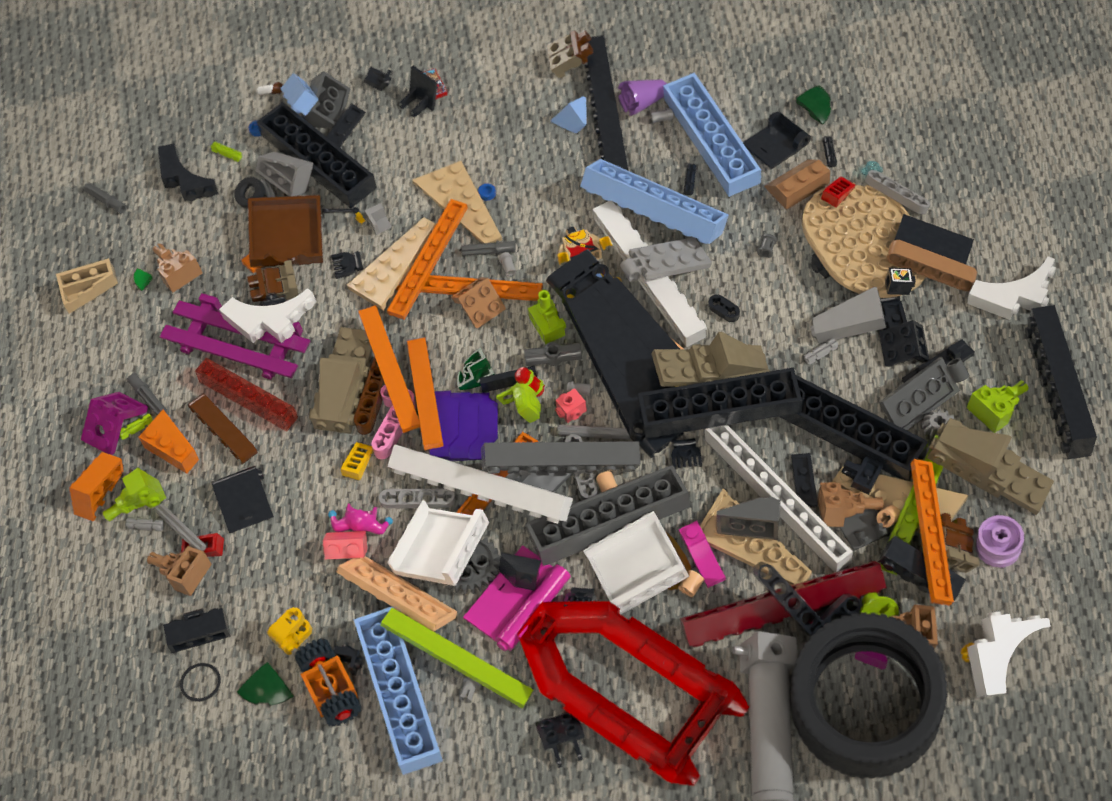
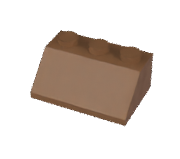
(799, 183)

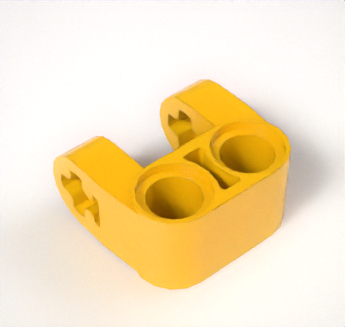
(285, 634)

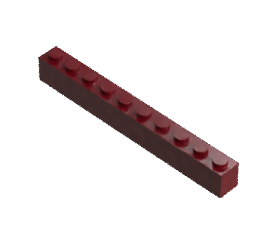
(763, 608)

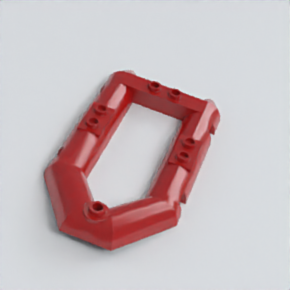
(665, 758)

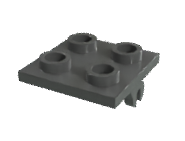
(863, 529)

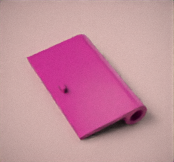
(505, 609)

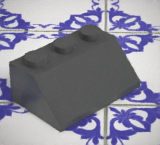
(331, 102)
(541, 479)

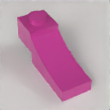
(701, 554)

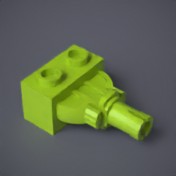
(545, 318)
(995, 405)
(139, 491)

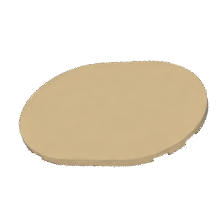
(855, 237)

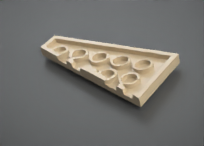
(456, 184)
(390, 269)
(896, 491)
(751, 549)

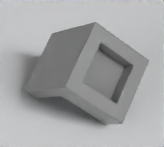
(377, 219)

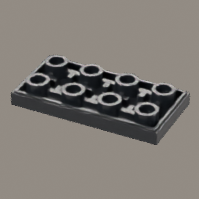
(934, 239)

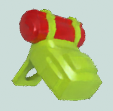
(525, 394)

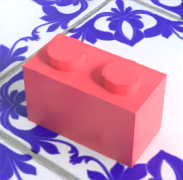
(345, 545)

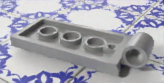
(665, 259)

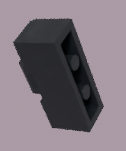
(196, 629)

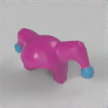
(359, 521)

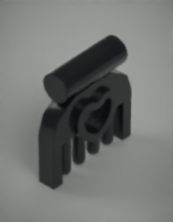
(348, 263)
(686, 450)
(580, 594)

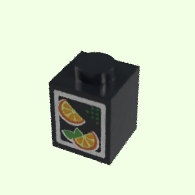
(899, 281)

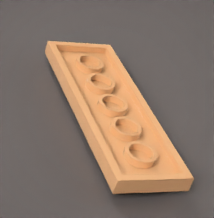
(397, 592)

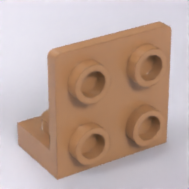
(479, 301)

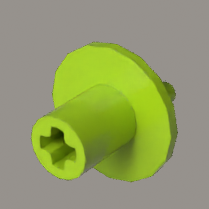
(881, 605)

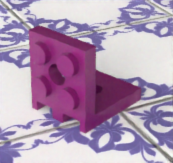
(109, 413)

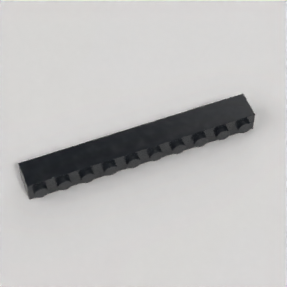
(605, 104)

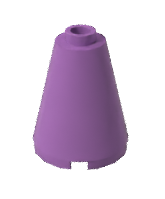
(640, 94)

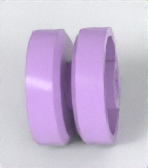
(999, 541)

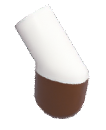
(270, 89)

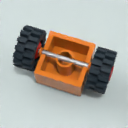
(328, 682)

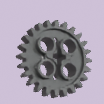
(483, 553)

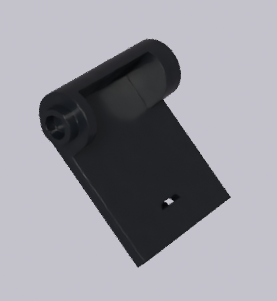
(777, 141)
(242, 499)

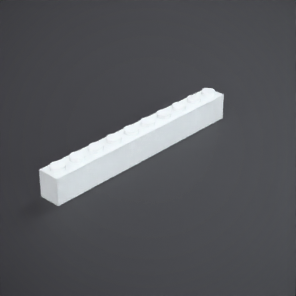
(661, 290)
(481, 483)
(768, 484)

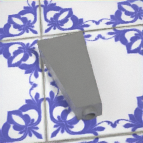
(850, 318)

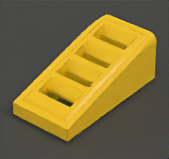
(357, 473)

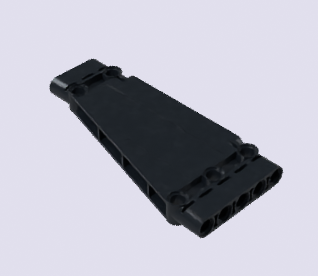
(616, 337)

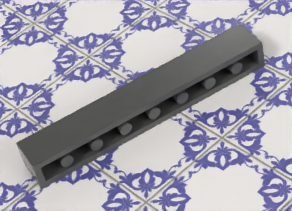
(560, 456)

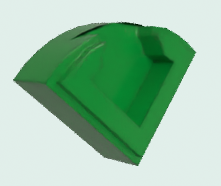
(142, 279)

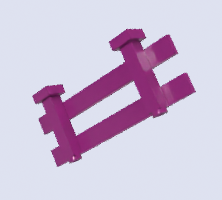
(209, 314)

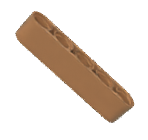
(932, 265)

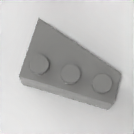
(285, 172)

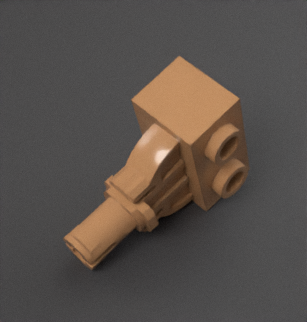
(176, 268)
(839, 503)
(182, 569)
(923, 620)

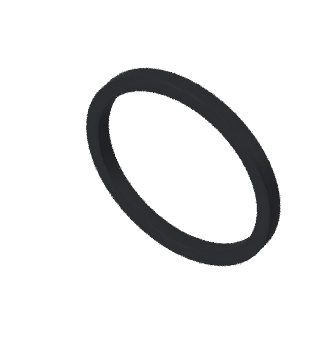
(204, 698)

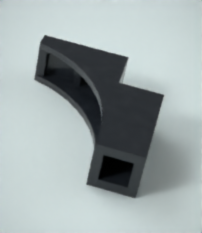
(175, 174)

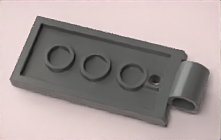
(924, 392)

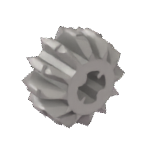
(933, 421)

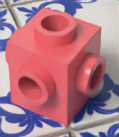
(570, 405)

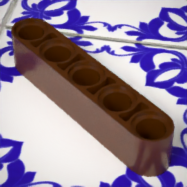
(369, 399)
(221, 426)

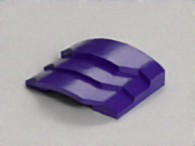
(465, 424)

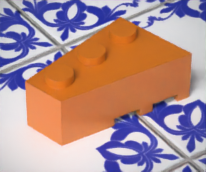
(169, 443)
(94, 483)

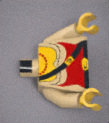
(577, 242)

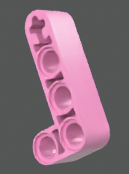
(384, 441)

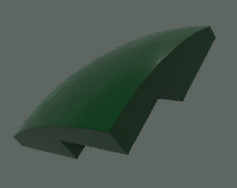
(816, 102)
(474, 370)
(265, 687)

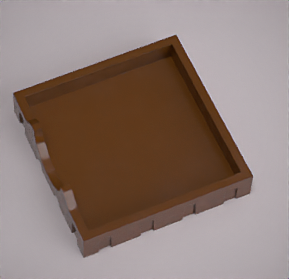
(285, 230)

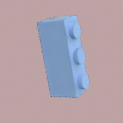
(299, 94)

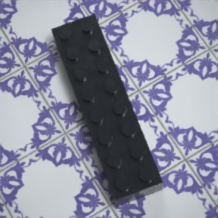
(331, 164)
(1060, 382)
(720, 402)
(857, 430)

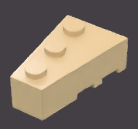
(85, 283)

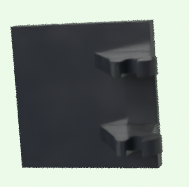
(422, 88)
(560, 730)

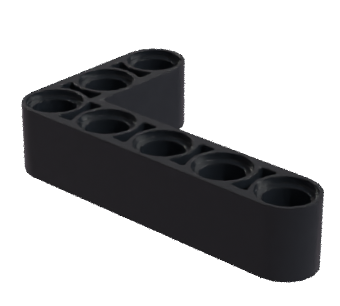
(801, 607)

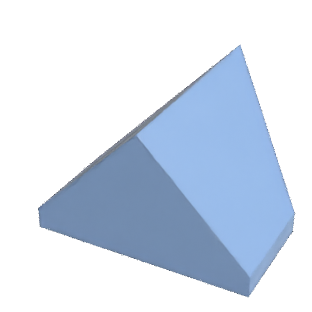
(572, 116)

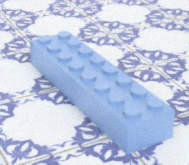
(712, 134)
(654, 201)
(398, 694)

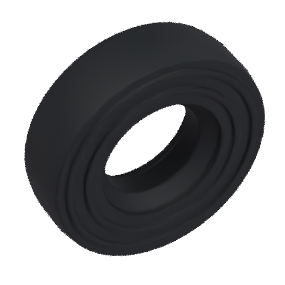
(244, 185)

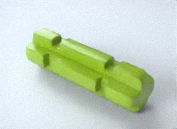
(226, 151)
(135, 426)

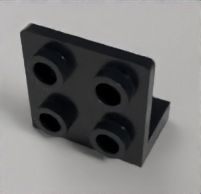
(904, 343)

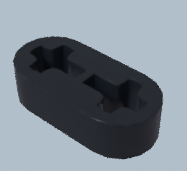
(722, 309)

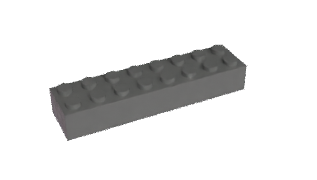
(608, 513)

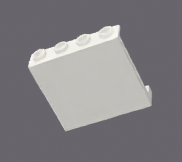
(437, 544)
(636, 562)

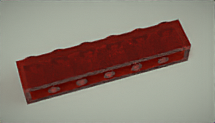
(246, 394)

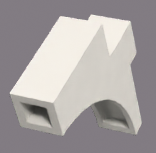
(1008, 297)
(275, 319)
(991, 655)

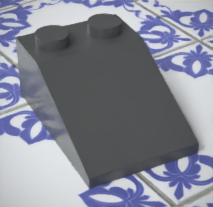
(751, 519)

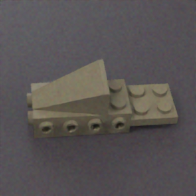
(704, 363)
(342, 382)
(987, 464)

